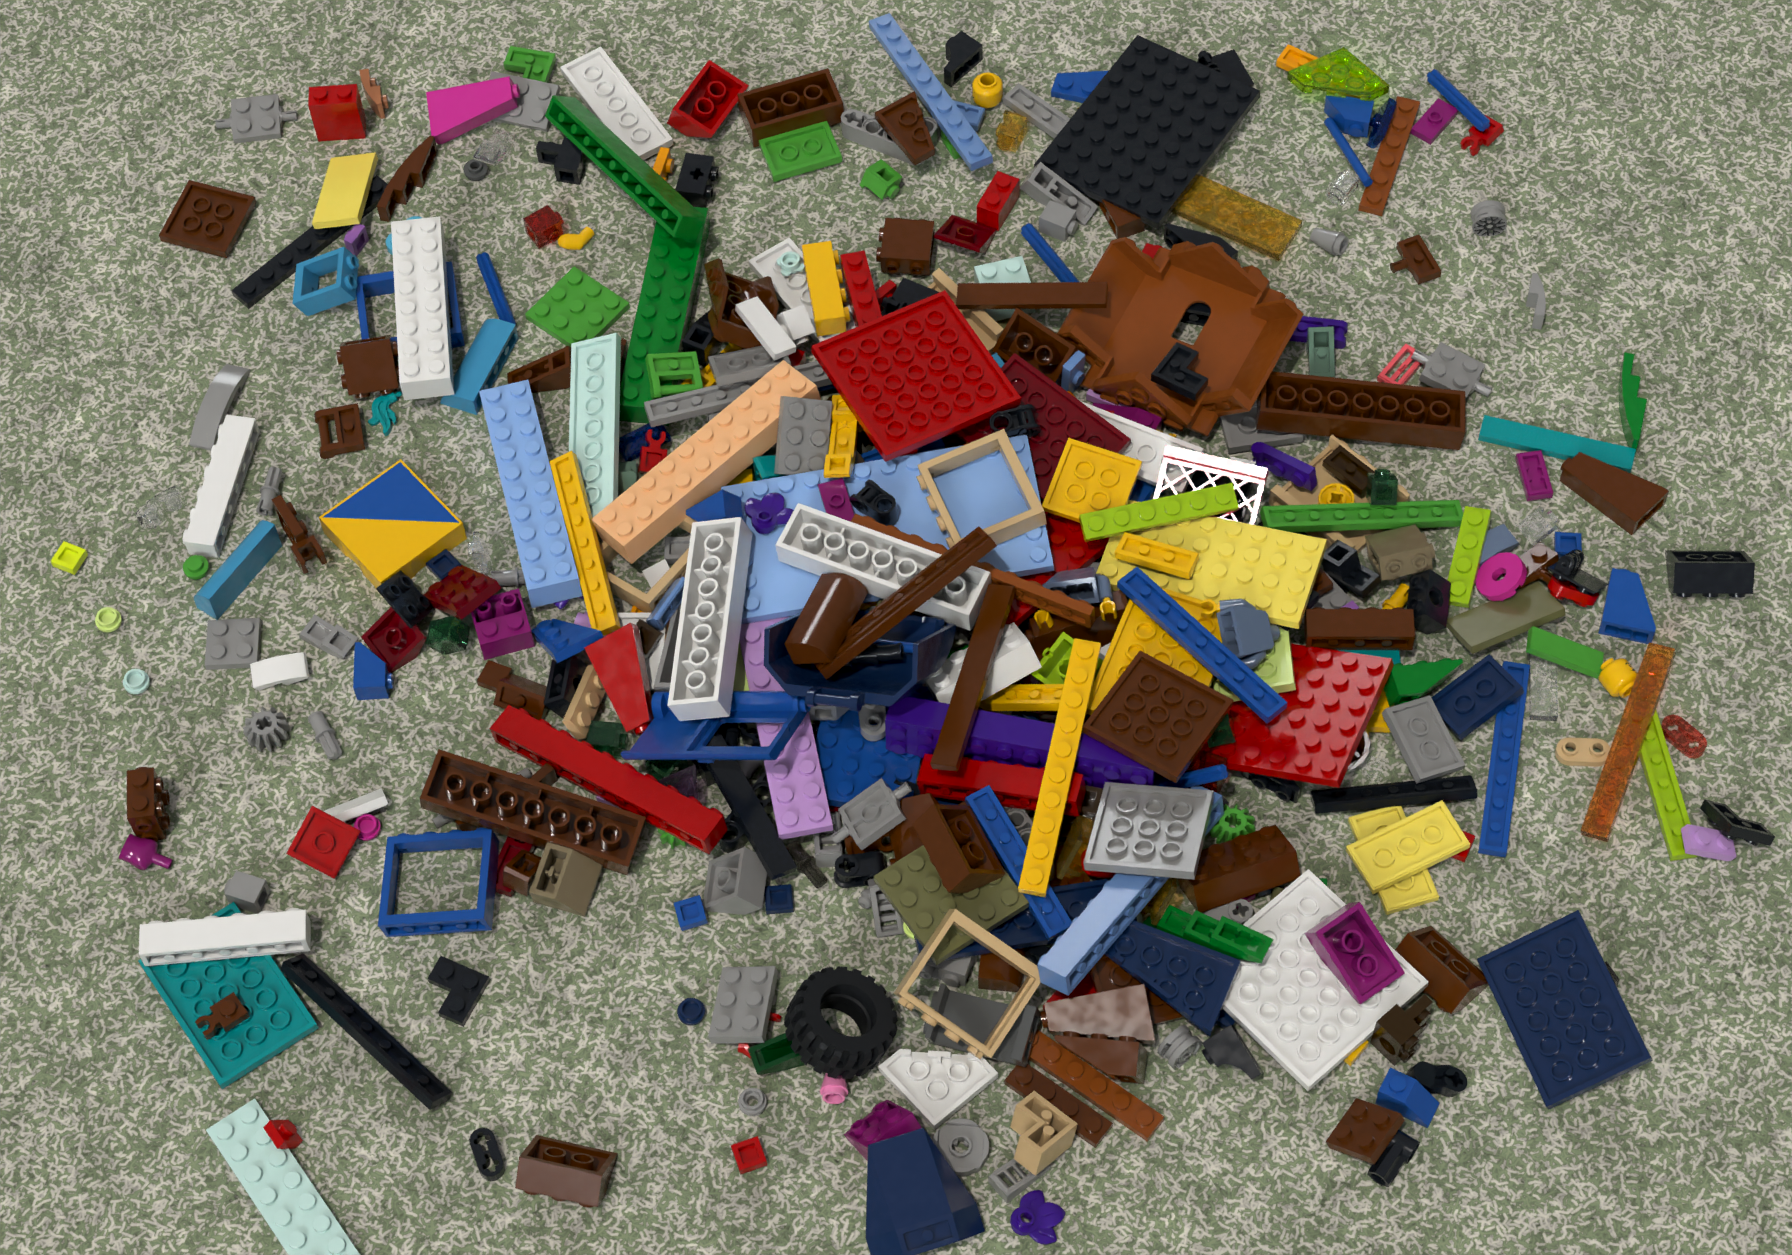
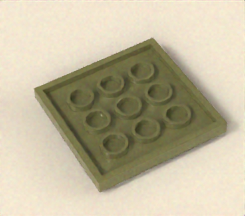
(923, 901)

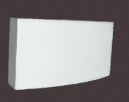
(279, 669)

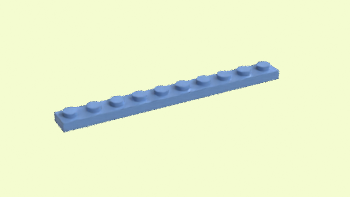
(931, 92)

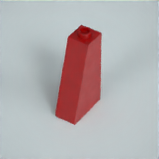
(624, 676)

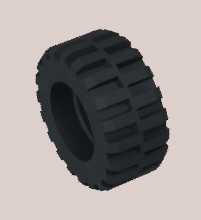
(824, 1046)

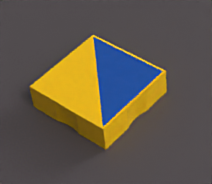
(392, 525)

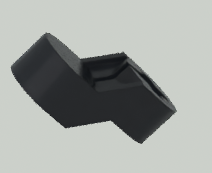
(1439, 1078)

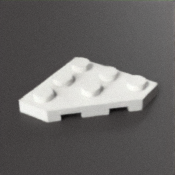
(937, 1081)

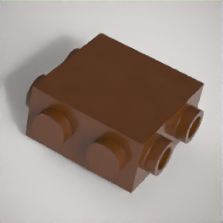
(906, 246)
(369, 366)
(147, 804)

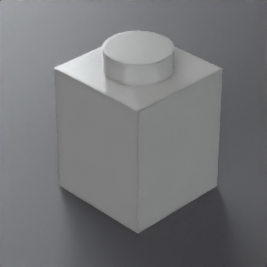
(1058, 221)
(247, 892)

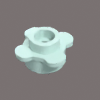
(790, 263)

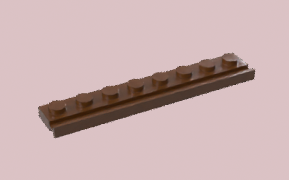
(909, 598)

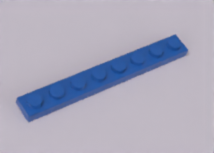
(1202, 645)
(1503, 768)

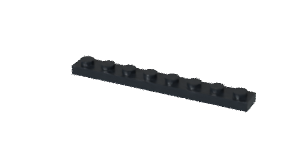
(300, 250)
(366, 1031)

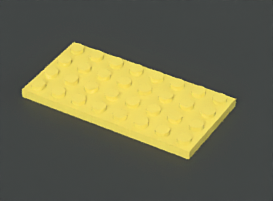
(1235, 561)

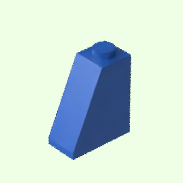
(1626, 609)

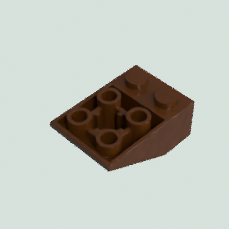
(1119, 1059)

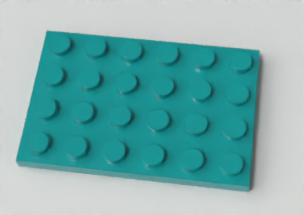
(274, 1009)

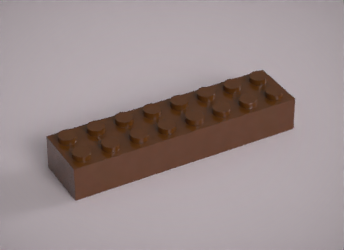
(1362, 410)
(531, 811)

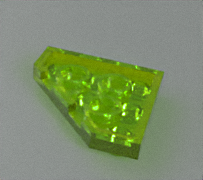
(1339, 75)

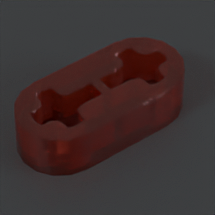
(1683, 736)

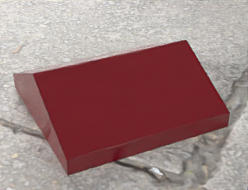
(966, 234)
(394, 640)

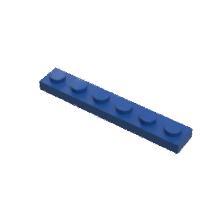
(1012, 852)

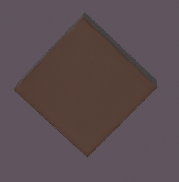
(492, 674)

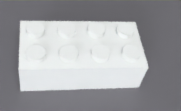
(1011, 663)

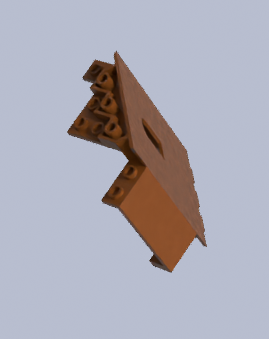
(1144, 308)

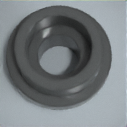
(475, 174)

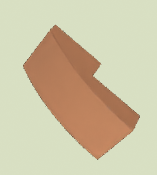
(373, 94)

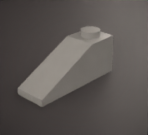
(1046, 185)

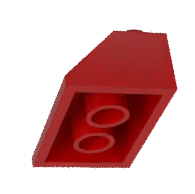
(706, 102)

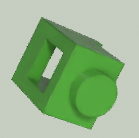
(881, 180)

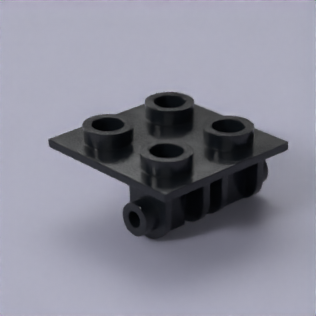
(1227, 64)
(906, 294)
(1569, 569)
(405, 599)

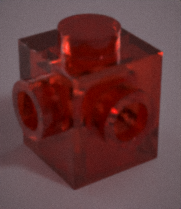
(543, 226)

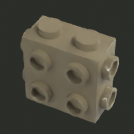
(1399, 552)

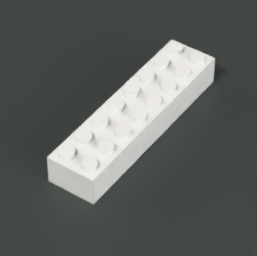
(422, 308)
(879, 561)
(710, 619)

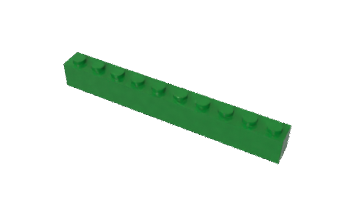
(625, 167)

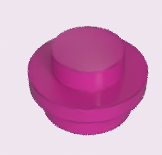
(368, 825)

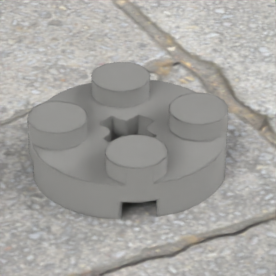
(973, 1137)

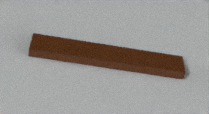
(1032, 295)

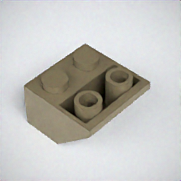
(565, 880)

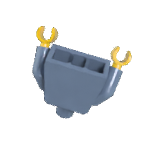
(1080, 585)
(1243, 629)

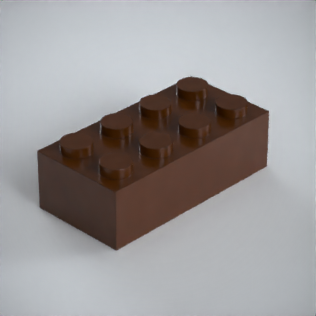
(790, 105)
(1241, 868)

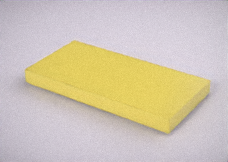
(345, 191)
(1407, 847)
(1409, 892)

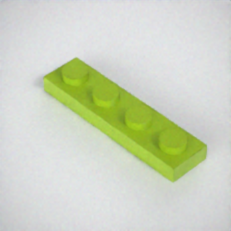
(1468, 555)

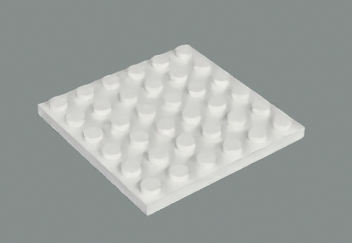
(1295, 1000)

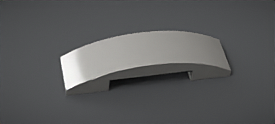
(216, 405)

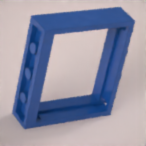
(383, 284)
(443, 921)

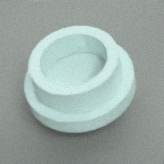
(136, 681)

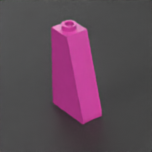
(468, 106)

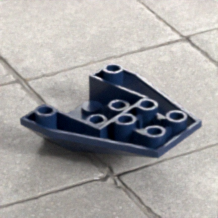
(915, 1198)

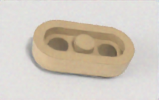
(1583, 752)

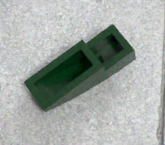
(775, 1055)

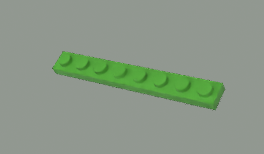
(1362, 516)

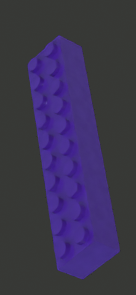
(916, 723)

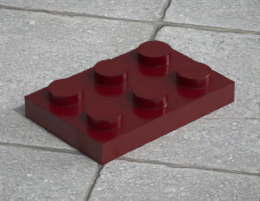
(461, 591)

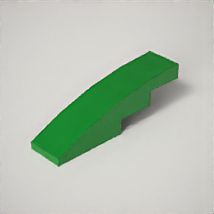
(1630, 406)
(1221, 936)

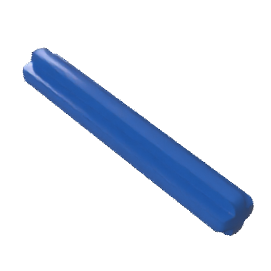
(1458, 100)
(1047, 254)
(494, 288)
(1196, 777)

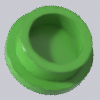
(196, 567)

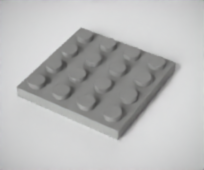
(1149, 830)

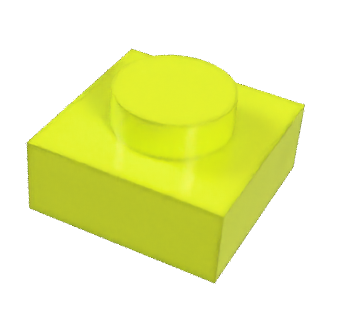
(69, 558)

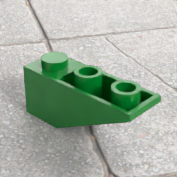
(1417, 679)

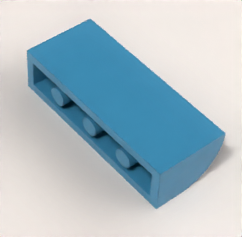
(482, 364)
(238, 570)

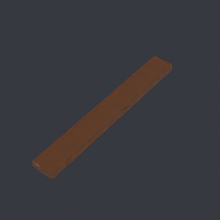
(973, 678)

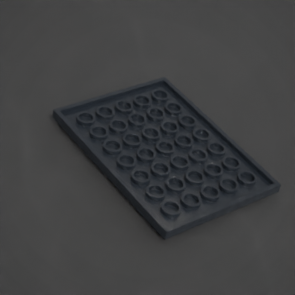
(1148, 130)

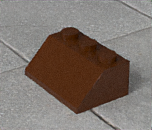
(1035, 344)
(958, 847)
(1451, 976)
(565, 1171)

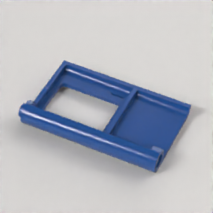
(687, 740)

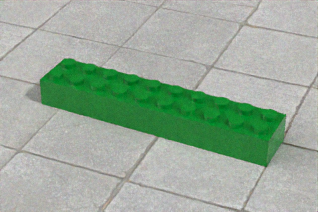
(662, 312)

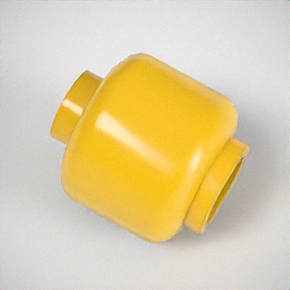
(987, 90)
(1617, 677)

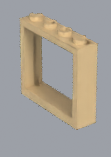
(998, 532)
(636, 597)
(1000, 949)

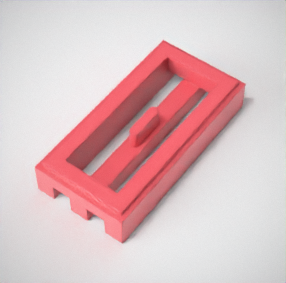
(1382, 377)

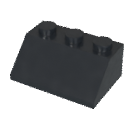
(1710, 573)

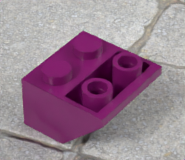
(502, 625)
(882, 1123)

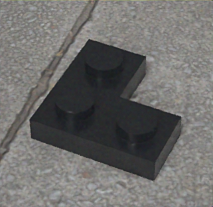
(1176, 374)
(1734, 826)
(464, 989)

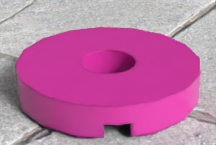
(1495, 566)

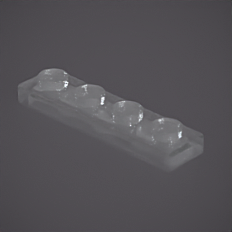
(1543, 685)

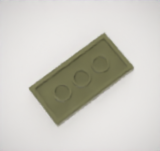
(1505, 618)

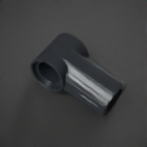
(1396, 1154)

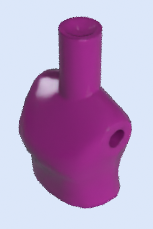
(142, 853)

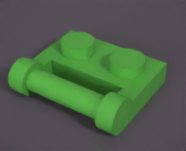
(672, 367)

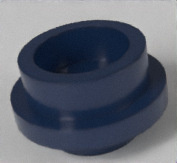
(691, 1011)

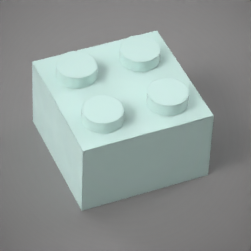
(1003, 271)

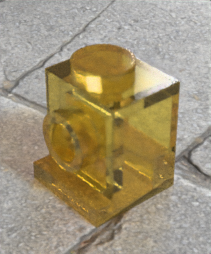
(1011, 131)

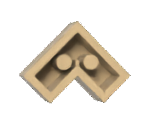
(1043, 1132)

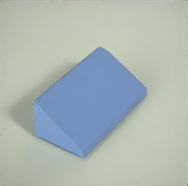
(667, 605)

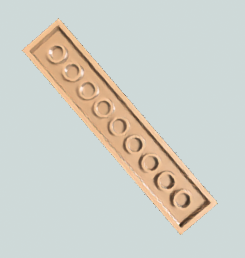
(700, 465)

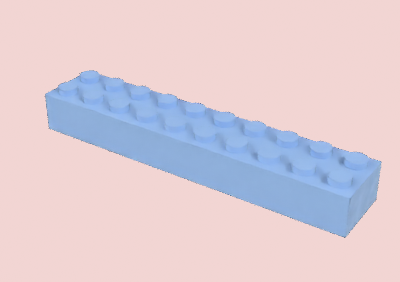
(530, 494)

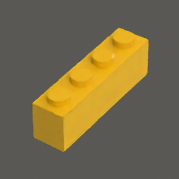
(824, 288)

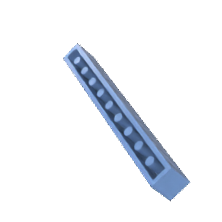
(1103, 922)

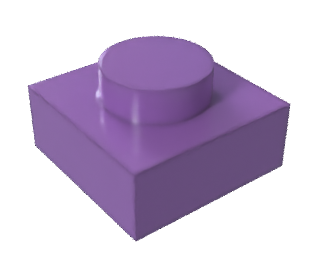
(356, 239)

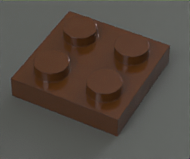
(1365, 1131)

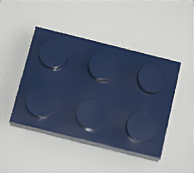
(1476, 696)

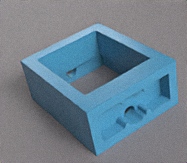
(306, 293)

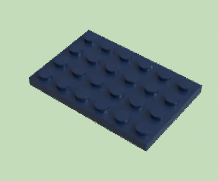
(1564, 1010)

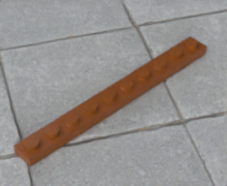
(1026, 591)

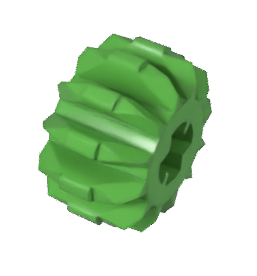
(1233, 816)

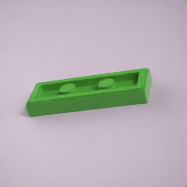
(1564, 652)

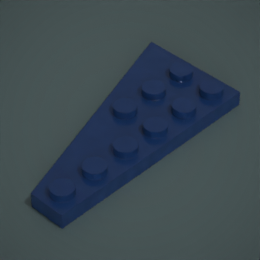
(1176, 970)

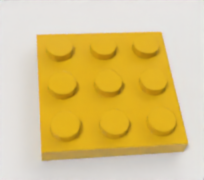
(1090, 480)

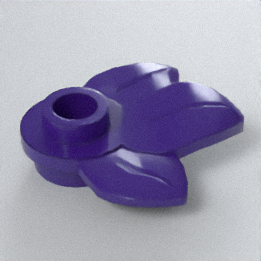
(767, 512)
(1041, 1218)

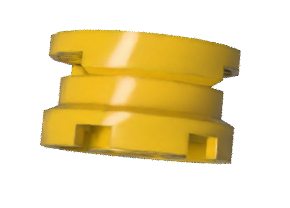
(1335, 494)

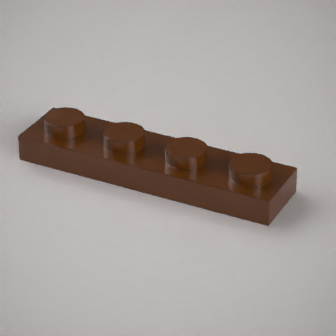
(1091, 1125)

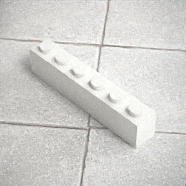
(221, 486)
(225, 937)

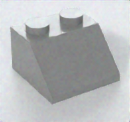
(735, 883)

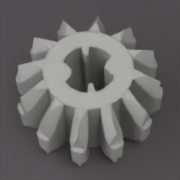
(266, 729)

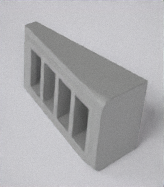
(827, 855)
(888, 930)
(1008, 1193)

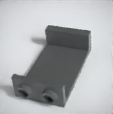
(978, 1018)

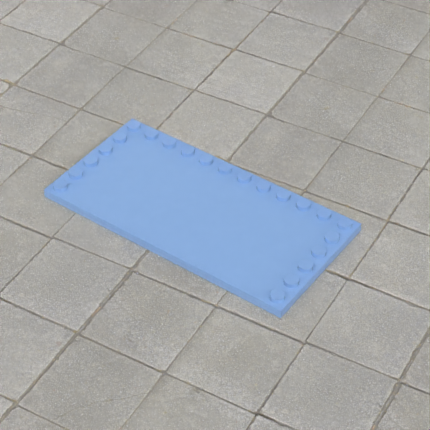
(973, 494)

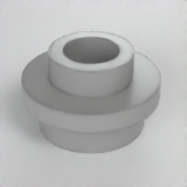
(752, 1093)

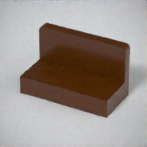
(521, 694)

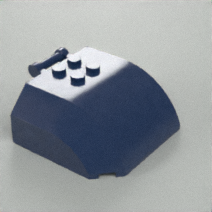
(863, 682)

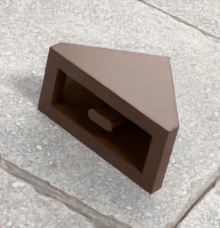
(521, 872)

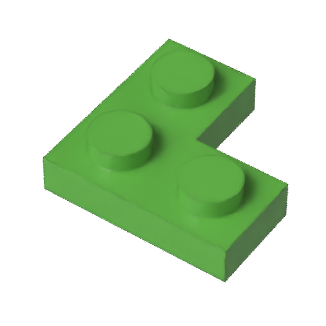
(533, 63)

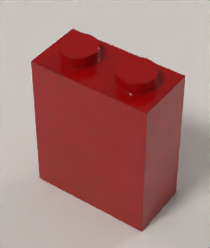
(337, 112)

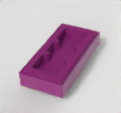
(1434, 121)
(1534, 475)
(836, 499)

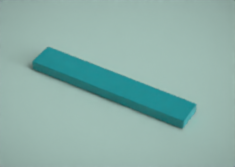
(1553, 443)

